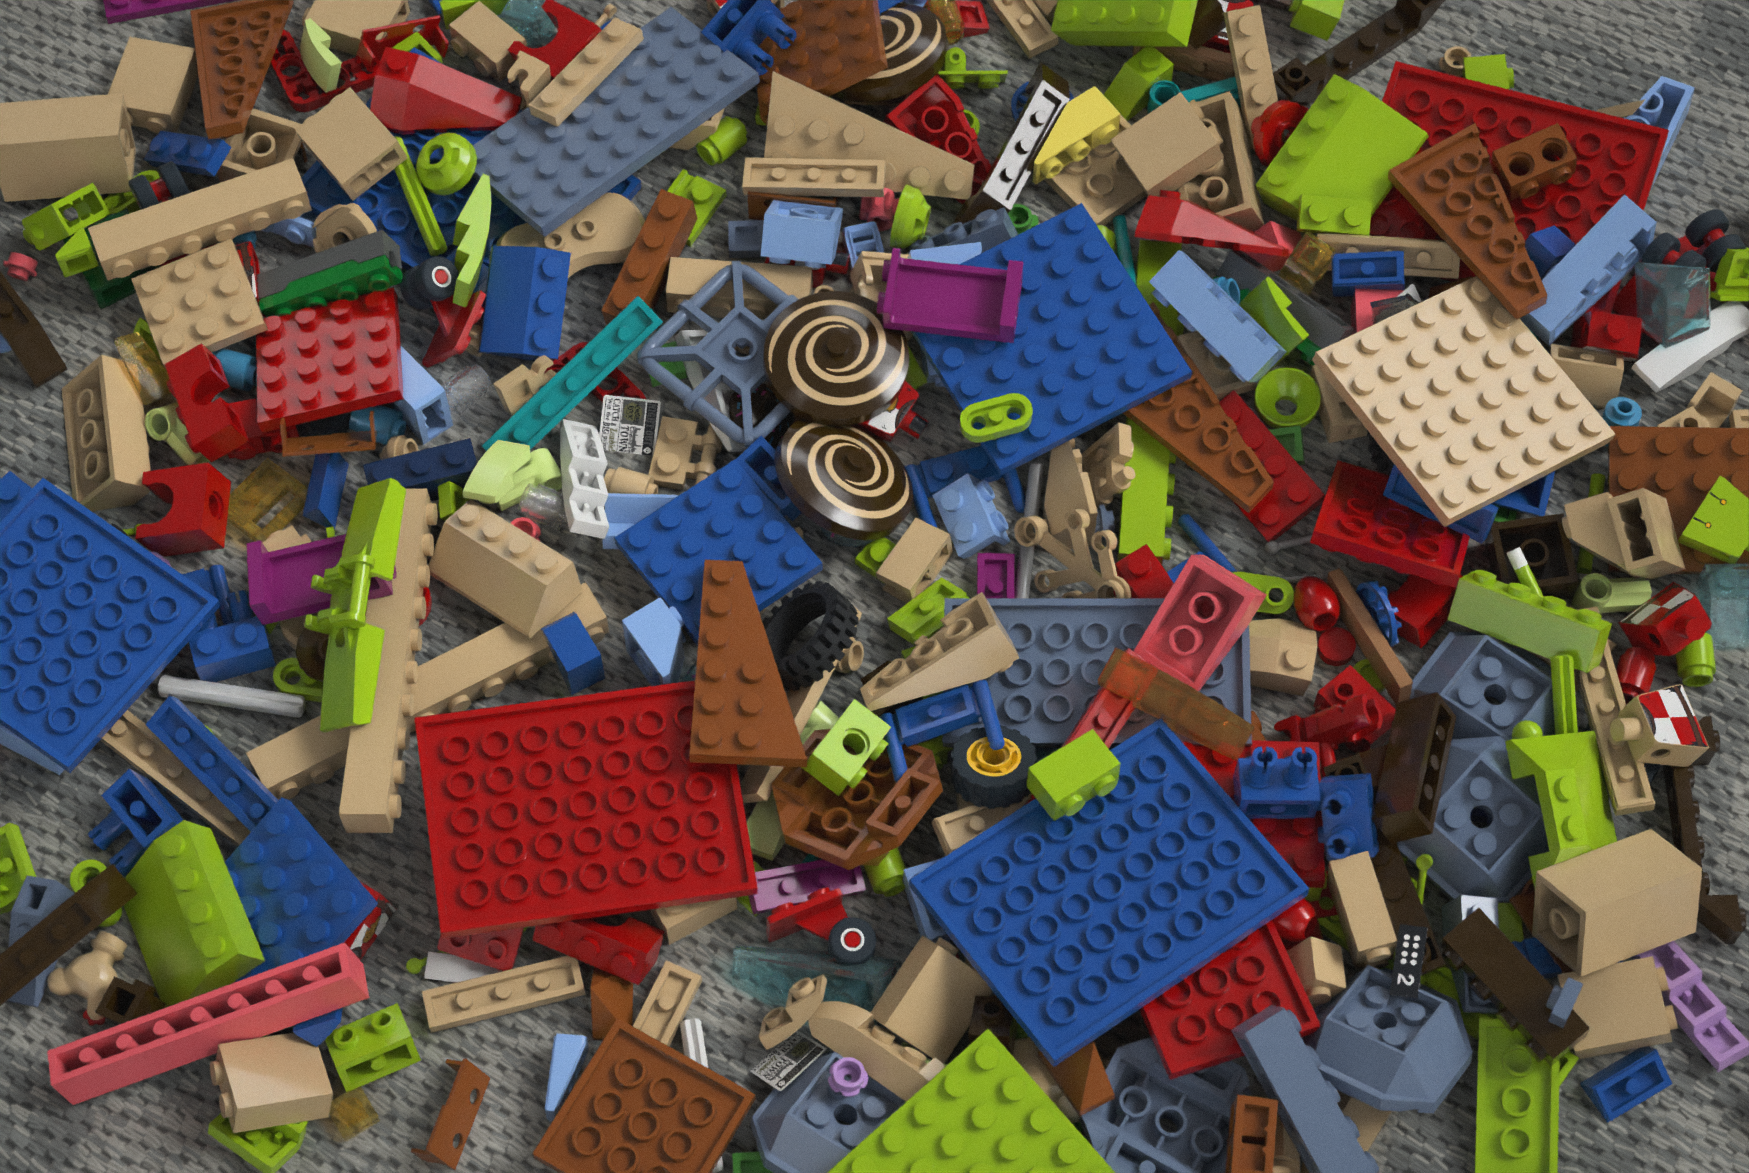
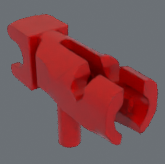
(1334, 726)

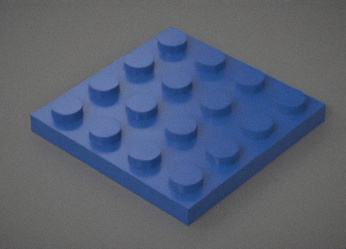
(717, 521)
(295, 889)

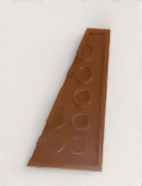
(232, 58)
(1470, 212)
(1202, 435)
(738, 692)

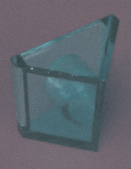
(1673, 301)

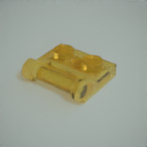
(259, 495)

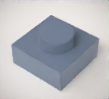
(745, 238)
(1562, 1001)

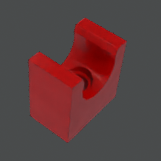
(572, 37)
(197, 511)

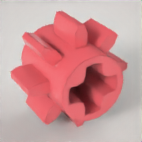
(879, 209)

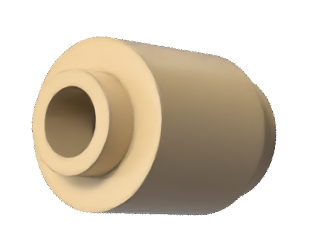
(629, 482)

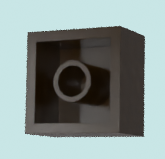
(1544, 549)

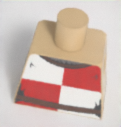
(1661, 728)

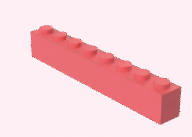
(199, 1024)

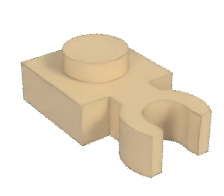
(523, 384)

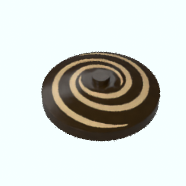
(914, 54)
(835, 359)
(844, 479)

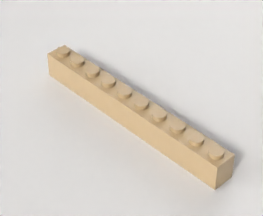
(442, 687)
(376, 749)

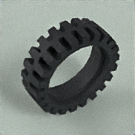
(826, 643)

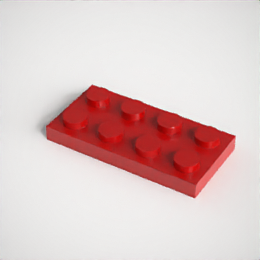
(1293, 490)

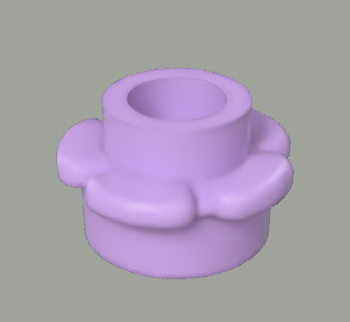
(853, 1068)

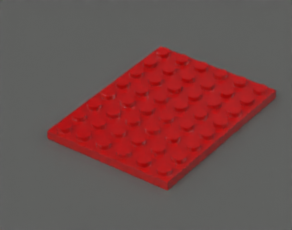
(1611, 155)
(577, 811)

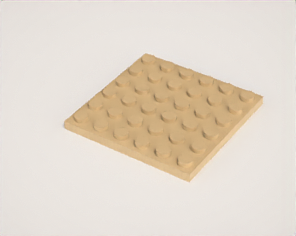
(1463, 399)

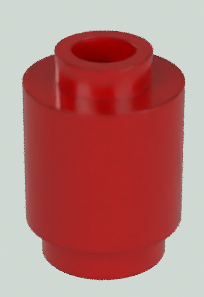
(1635, 672)

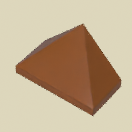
(609, 1000)
(1082, 1079)

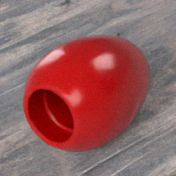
(1316, 603)
(1297, 922)

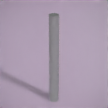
(1026, 554)

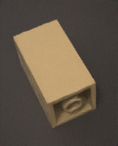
(65, 145)
(1616, 902)

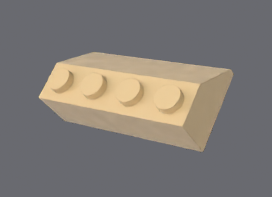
(1230, 183)
(105, 436)
(503, 569)

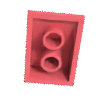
(1199, 621)

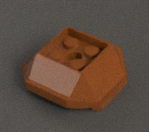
(861, 821)

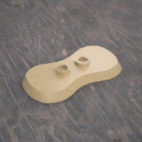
(594, 236)

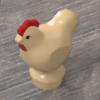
(90, 974)

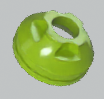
(452, 170)
(910, 218)
(1287, 385)

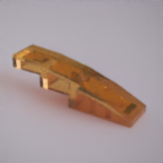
(1176, 703)

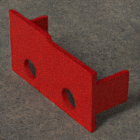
(373, 49)

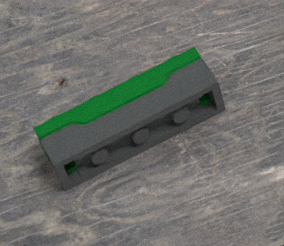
(331, 275)
(1320, 324)

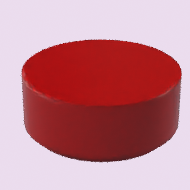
(1336, 646)

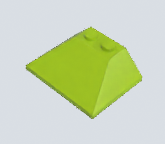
(1569, 793)

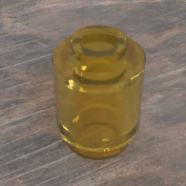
(950, 16)

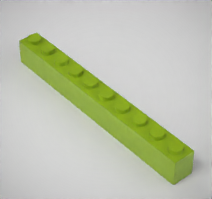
(1144, 503)

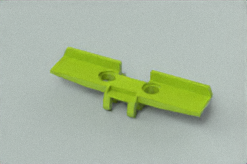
(353, 644)

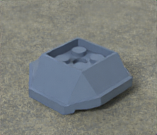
(1480, 666)
(1486, 859)
(1391, 1047)
(1199, 1103)
(800, 1127)

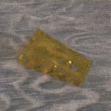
(144, 368)

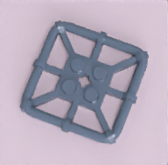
(718, 354)

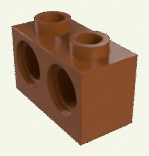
(1529, 155)
(1251, 1135)

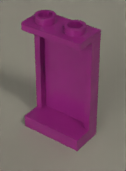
(951, 298)
(282, 579)

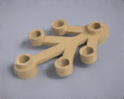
(1079, 561)

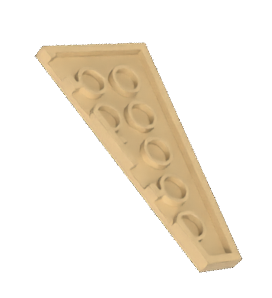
(818, 127)

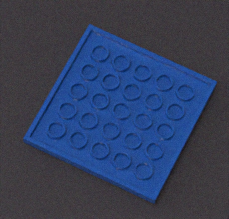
(1079, 345)
(82, 623)

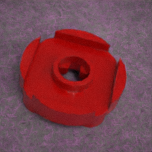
(1270, 126)

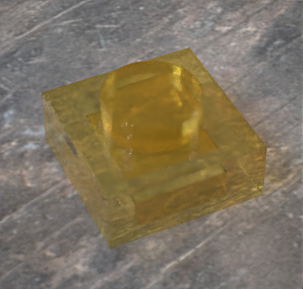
(353, 1113)

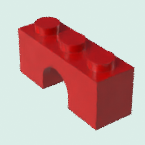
(211, 426)
(621, 950)

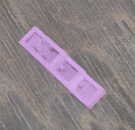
(1697, 1008)

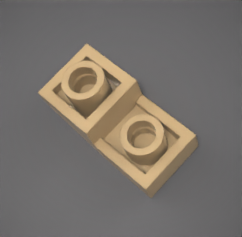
(801, 1004)

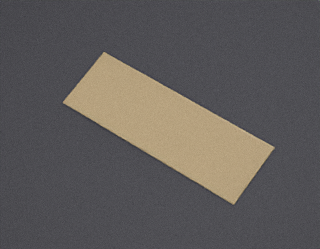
(1622, 110)

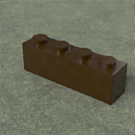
(1414, 768)
(1512, 986)

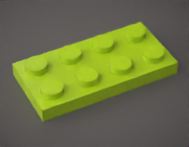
(1514, 1105)

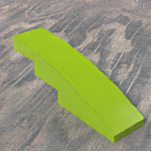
(471, 238)

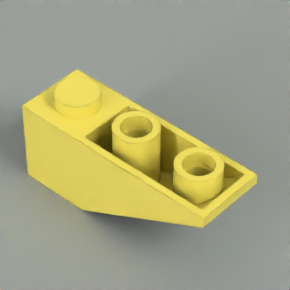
(1079, 129)

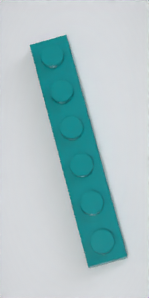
(579, 376)

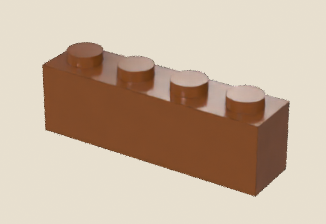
(649, 259)

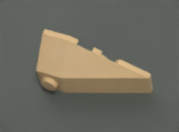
(962, 652)

